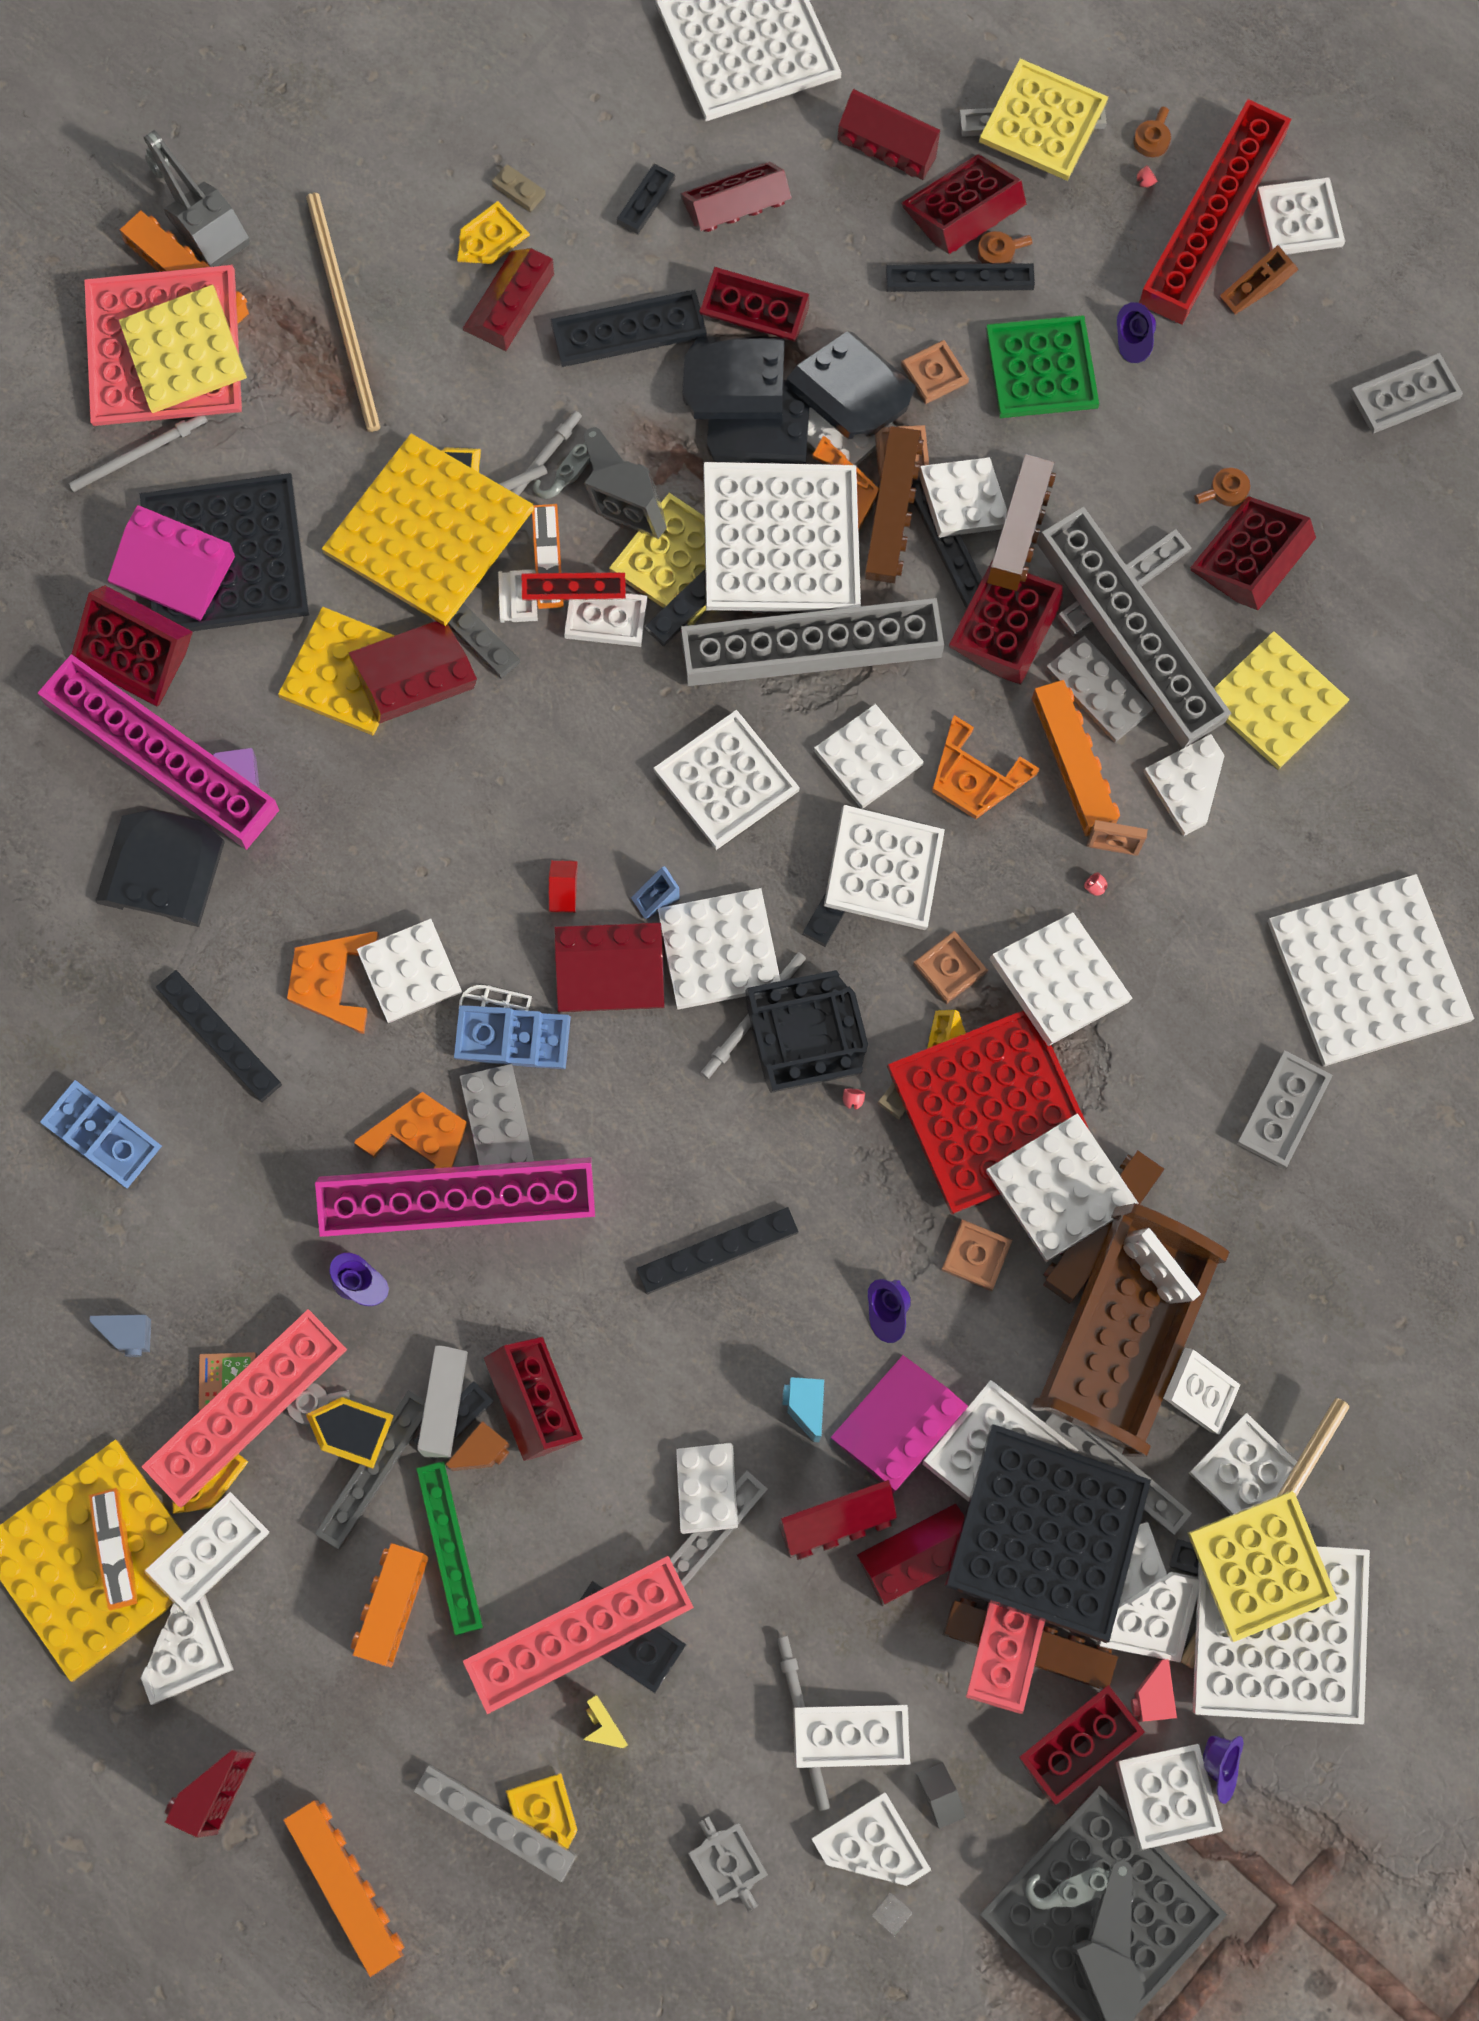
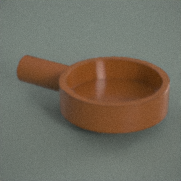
(1153, 136)
(999, 247)
(1228, 488)

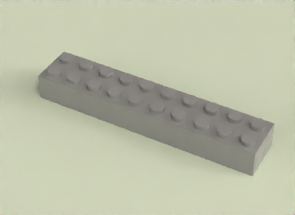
(1133, 627)
(812, 642)

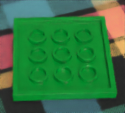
(1042, 366)

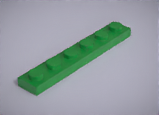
(449, 1548)

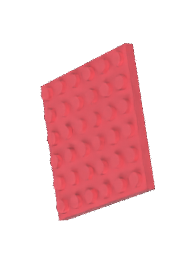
(113, 379)

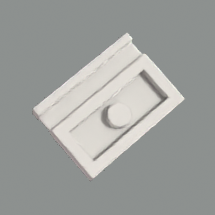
(510, 598)

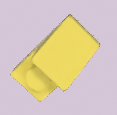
(608, 1733)

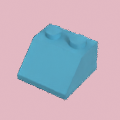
(805, 1404)

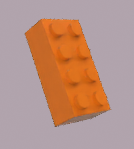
(390, 1605)

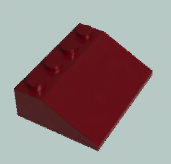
(965, 203)
(1254, 551)
(1007, 626)
(130, 644)
(412, 670)
(609, 967)
(838, 1519)
(206, 1801)

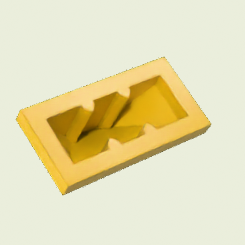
(945, 1026)

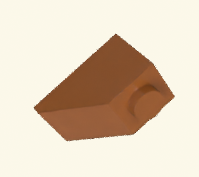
(480, 1450)

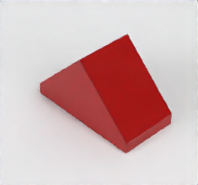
(563, 886)

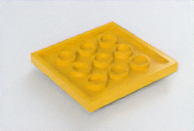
(325, 676)

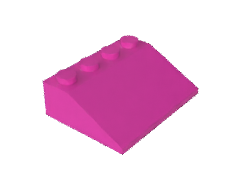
(170, 563)
(899, 1422)

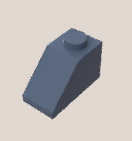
(126, 1332)

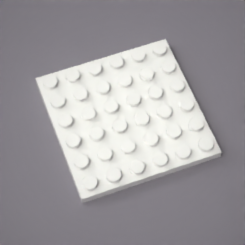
(747, 50)
(781, 537)
(1370, 970)
(1296, 1668)

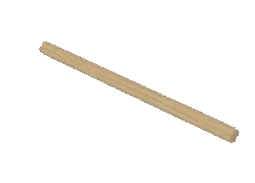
(343, 312)
(1297, 1477)

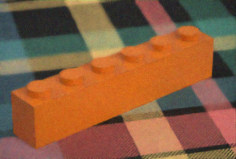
(164, 252)
(1074, 755)
(344, 1888)

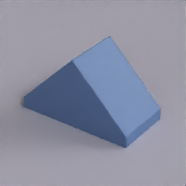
(656, 893)

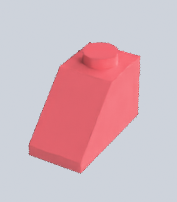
(1155, 1695)

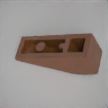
(1259, 280)

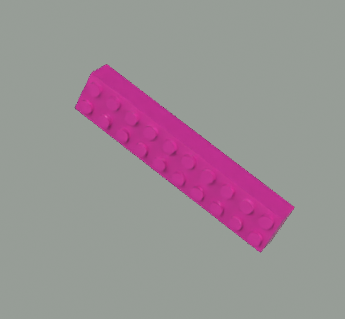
(158, 752)
(455, 1196)

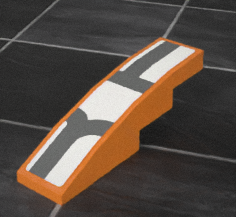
(547, 545)
(113, 1549)

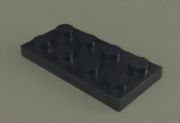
(645, 1657)

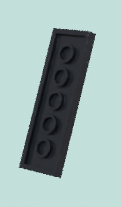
(628, 328)

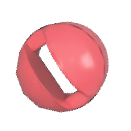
(1148, 176)
(1096, 884)
(853, 1096)

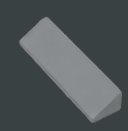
(442, 1402)

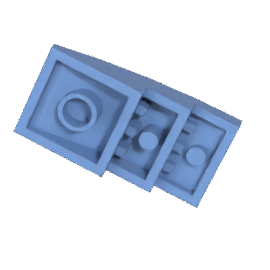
(512, 1037)
(101, 1134)

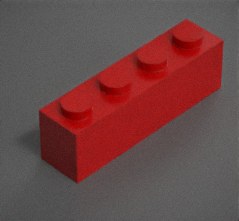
(573, 586)

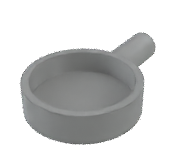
(310, 1400)

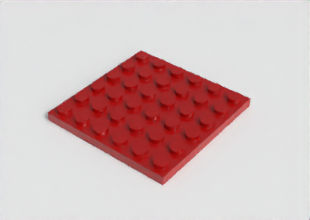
(982, 1102)

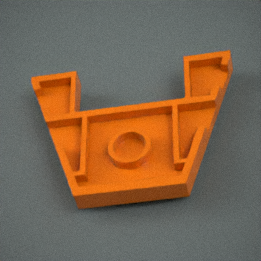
(866, 489)
(971, 783)
(319, 979)
(422, 1127)

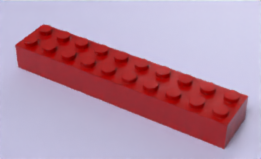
(1214, 212)

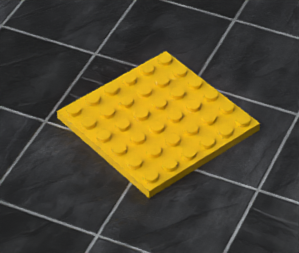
(428, 529)
(54, 1563)

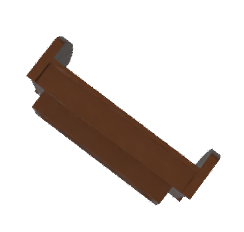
(1126, 1335)

